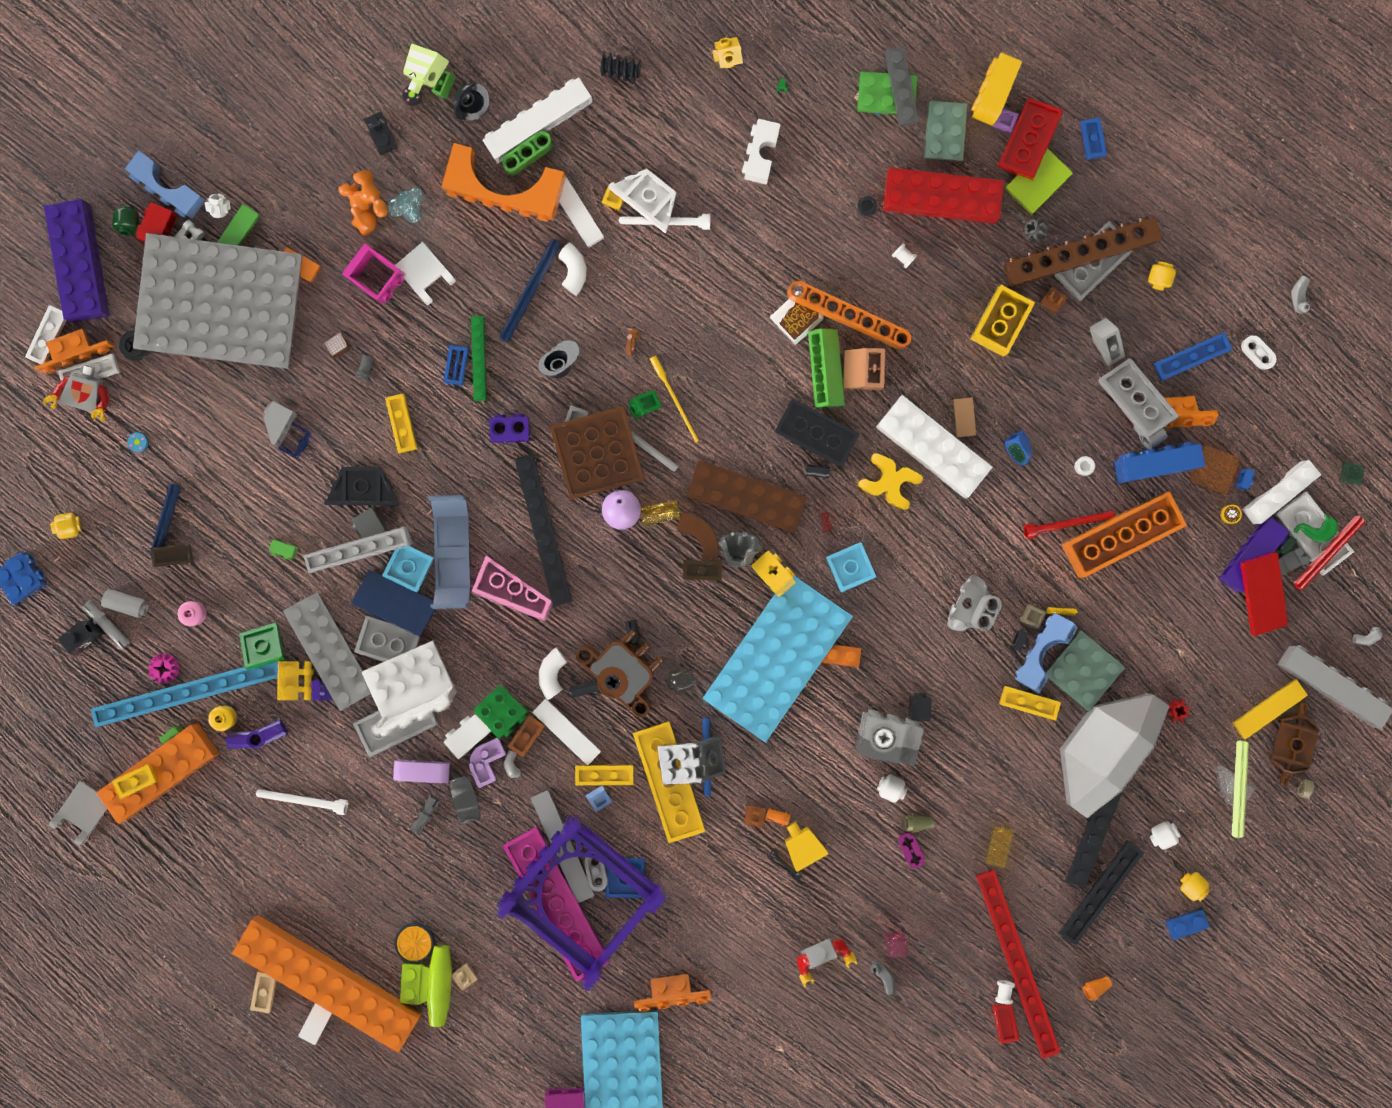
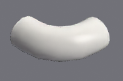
(576, 268)
(549, 673)

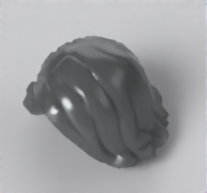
(739, 548)

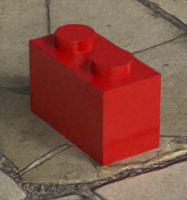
(156, 221)

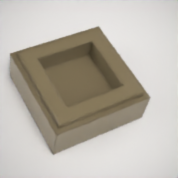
(1033, 616)

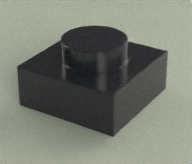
(1020, 640)

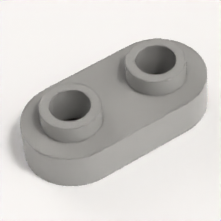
(594, 872)

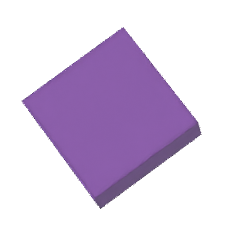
(1006, 120)

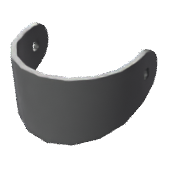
(464, 800)

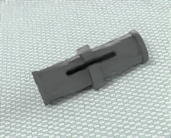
(425, 814)

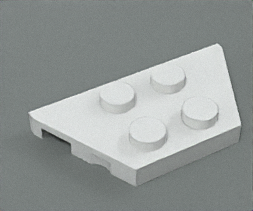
(647, 196)

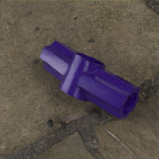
(245, 739)

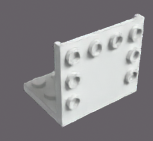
(409, 687)

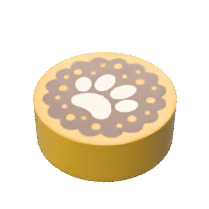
(1230, 514)

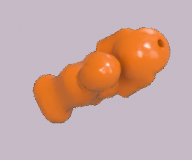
(361, 202)

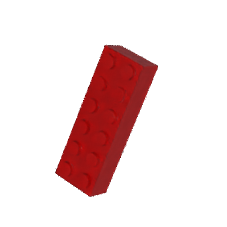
(942, 195)

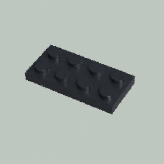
(817, 433)

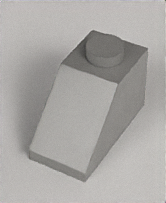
(1108, 341)
(278, 422)

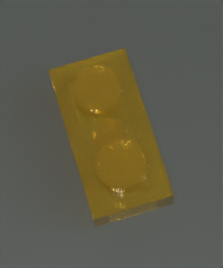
(659, 513)
(999, 846)

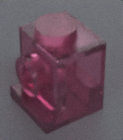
(896, 945)

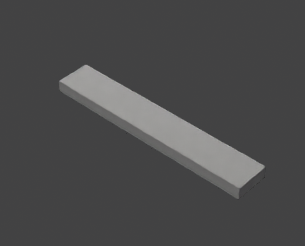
(357, 549)
(571, 867)

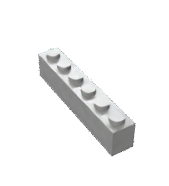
(1335, 686)

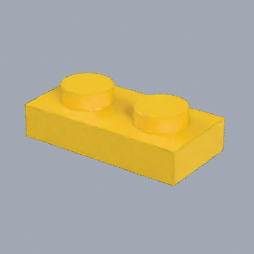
(135, 781)

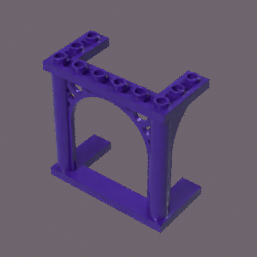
(516, 905)

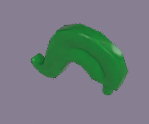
(1323, 534)

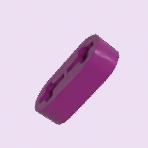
(907, 852)

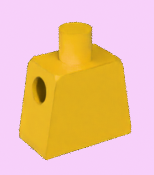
(803, 846)

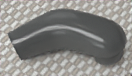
(886, 975)

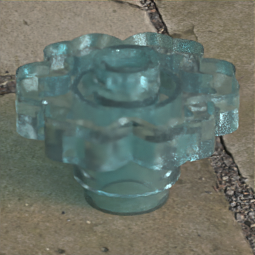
(407, 205)

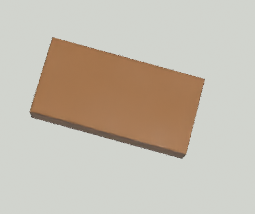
(964, 417)

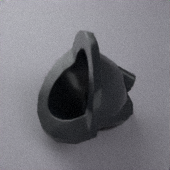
(471, 101)

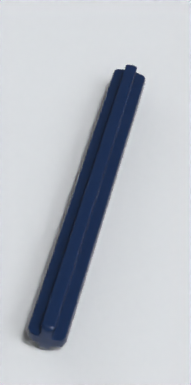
(530, 290)

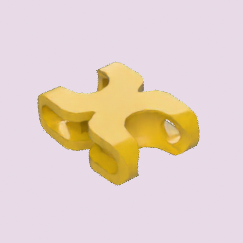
(890, 481)

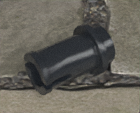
(818, 471)
(632, 625)

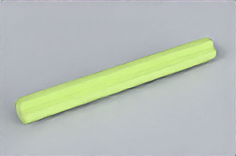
(1240, 789)

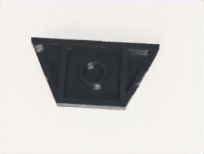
(362, 487)

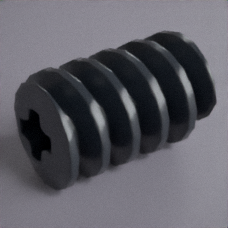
(620, 68)

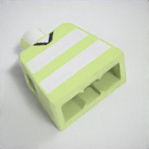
(423, 67)

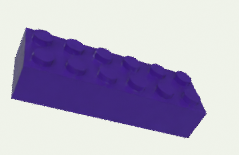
(76, 260)

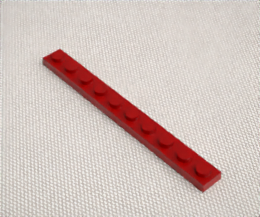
(1018, 963)

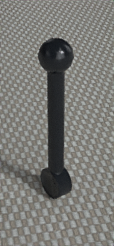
(797, 875)

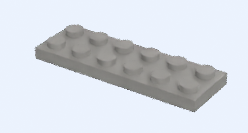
(328, 651)

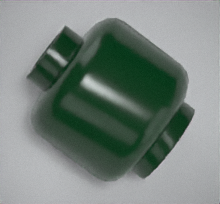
(125, 220)

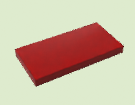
(1030, 138)
(1264, 594)

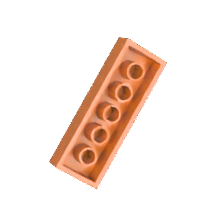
(1124, 534)
(171, 765)

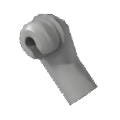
(1374, 636)
(510, 768)

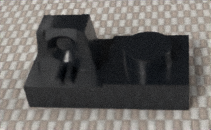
(380, 133)

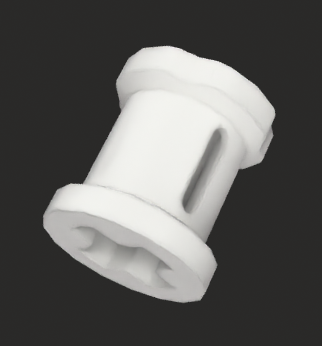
(904, 255)
(1004, 992)

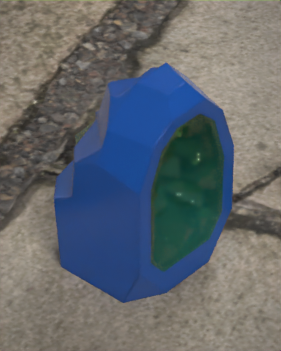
(1019, 448)

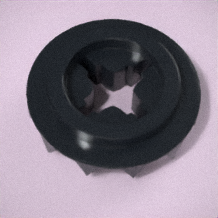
(126, 347)

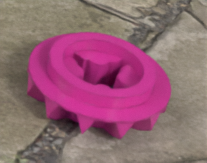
(169, 662)

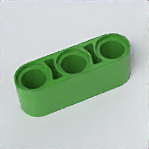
(530, 144)

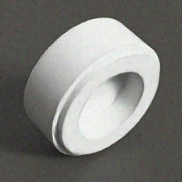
(1084, 466)

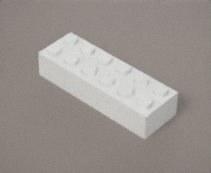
(934, 447)

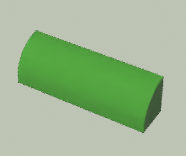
(826, 368)

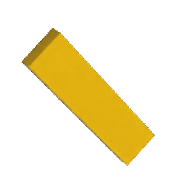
(1270, 709)

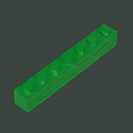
(479, 358)

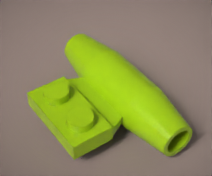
(429, 985)

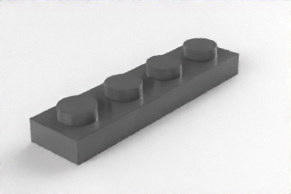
(901, 86)

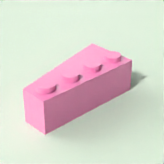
(508, 590)

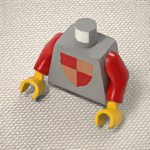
(82, 393)
(822, 953)

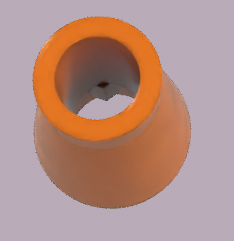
(1096, 988)

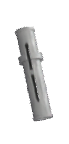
(105, 624)

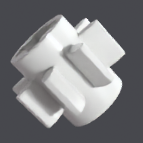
(217, 205)

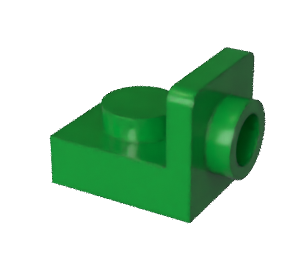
(644, 404)

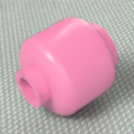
(196, 609)

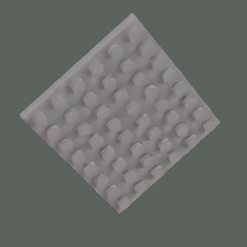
(217, 301)

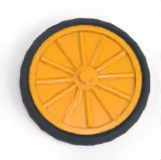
(414, 943)

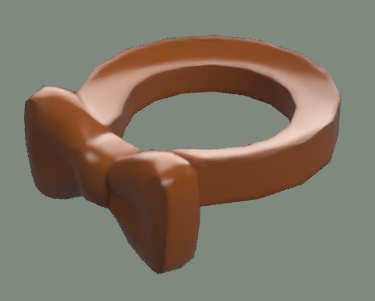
(630, 346)

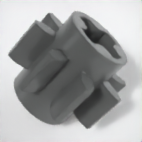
(1036, 230)

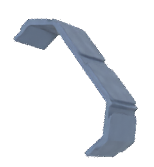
(451, 552)

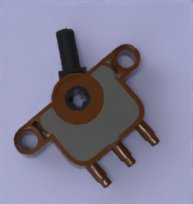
(621, 663)

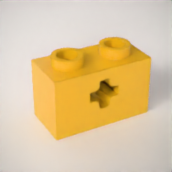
(778, 583)

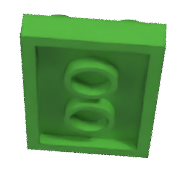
(876, 93)

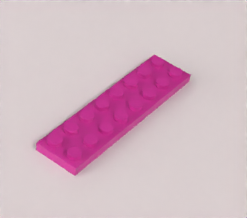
(556, 896)

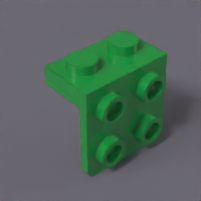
(500, 712)

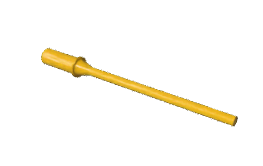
(662, 374)

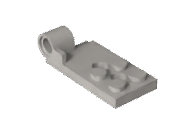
(1147, 416)

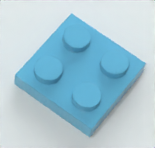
(408, 567)
(850, 567)

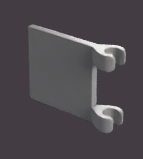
(82, 809)

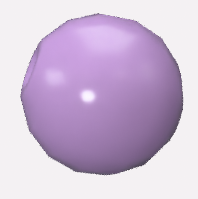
(621, 509)

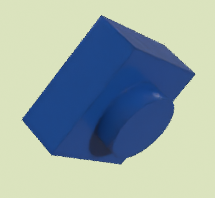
(1245, 479)

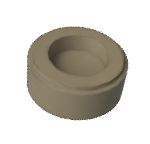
(1305, 788)

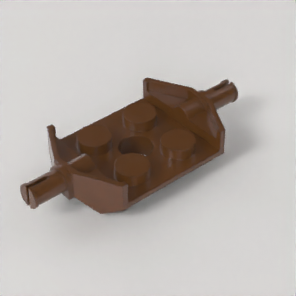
(1291, 729)

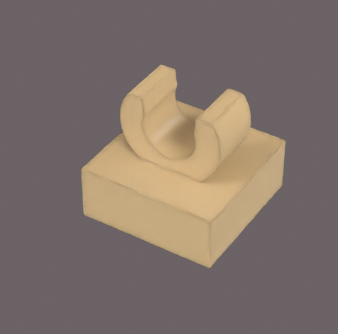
(464, 976)

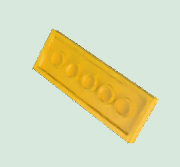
(674, 801)

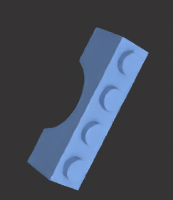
(147, 171)
(1057, 631)

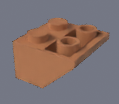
(864, 369)

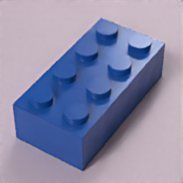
(1163, 462)

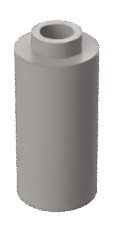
(124, 603)

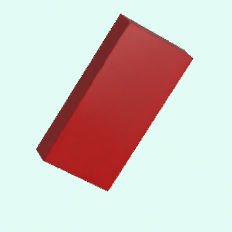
(1005, 1023)

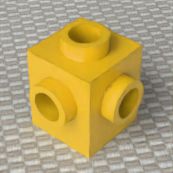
(727, 52)

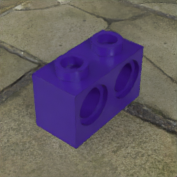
(509, 434)

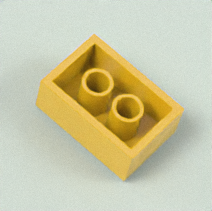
(995, 88)
(1002, 320)

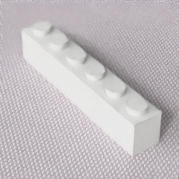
(541, 117)

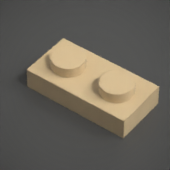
(263, 993)

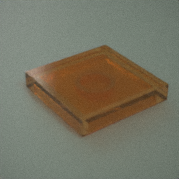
(1217, 472)

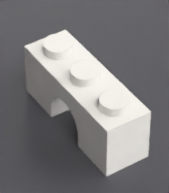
(764, 134)

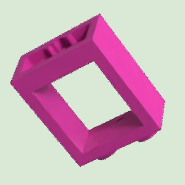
(358, 264)

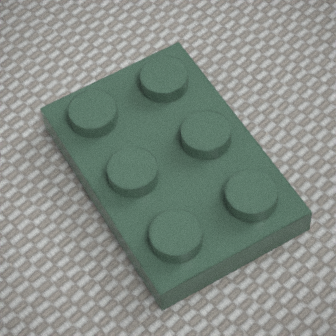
(945, 131)

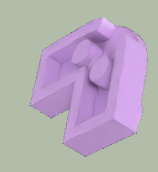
(480, 760)

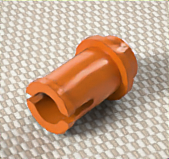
(778, 817)

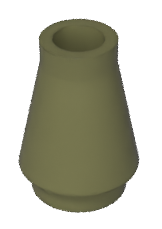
(918, 822)

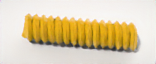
(1062, 611)

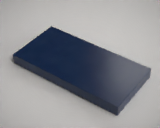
(394, 603)

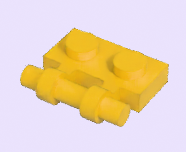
(288, 680)

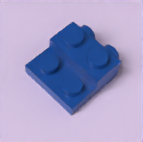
(21, 577)

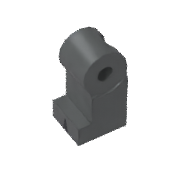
(1294, 558)

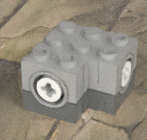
(888, 738)

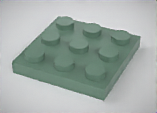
(1084, 670)

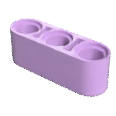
(421, 771)

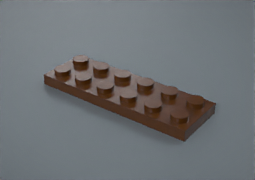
(746, 496)

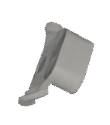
(962, 618)

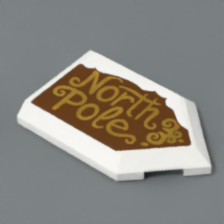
(796, 319)

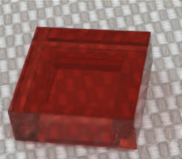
(825, 522)

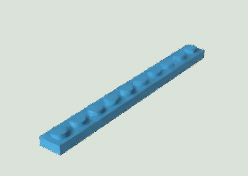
(182, 693)

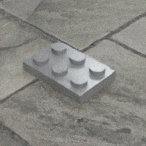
(384, 640)

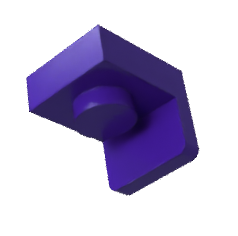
(319, 691)

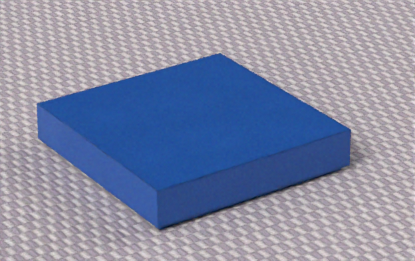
(617, 887)

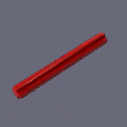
(1329, 552)

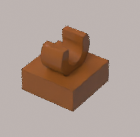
(1053, 300)
(755, 816)

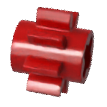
(1183, 710)

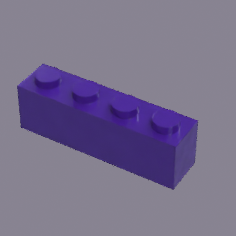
(1262, 541)

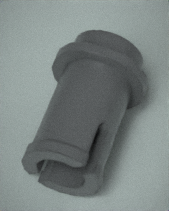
(364, 368)

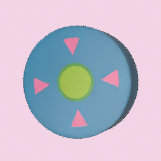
(137, 442)

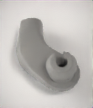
(1299, 295)

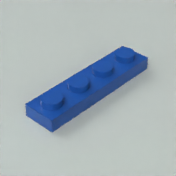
(1192, 356)

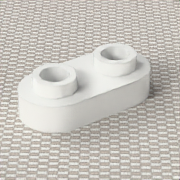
(1259, 350)

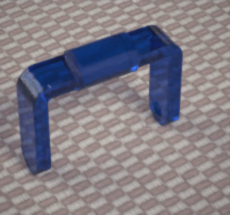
(302, 445)

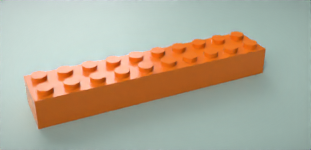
(327, 983)

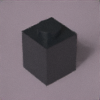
(920, 707)

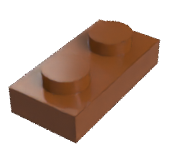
(526, 735)

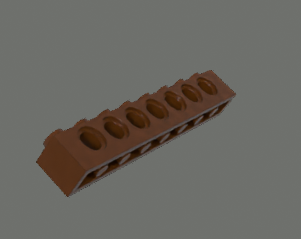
(1149, 235)

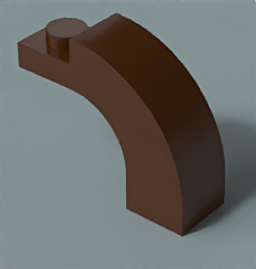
(699, 529)

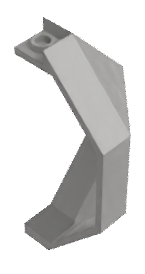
(1109, 749)

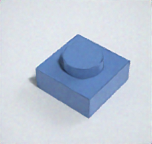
(598, 798)

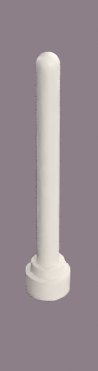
(702, 221)
(339, 806)

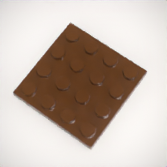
(596, 452)

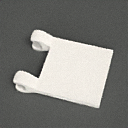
(422, 270)

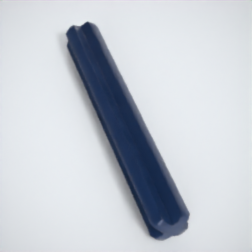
(166, 516)

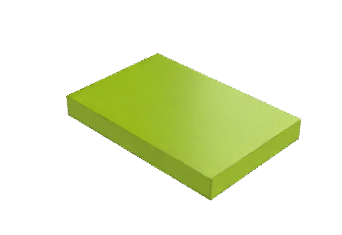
(1048, 179)

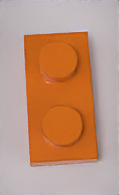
(843, 656)

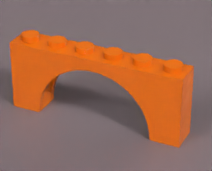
(539, 201)

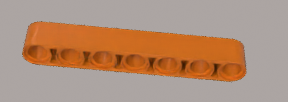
(839, 315)

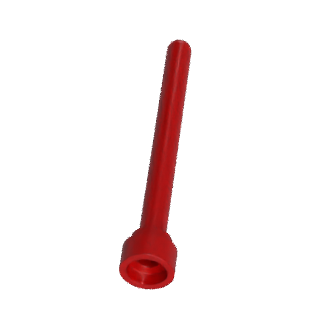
(1032, 531)

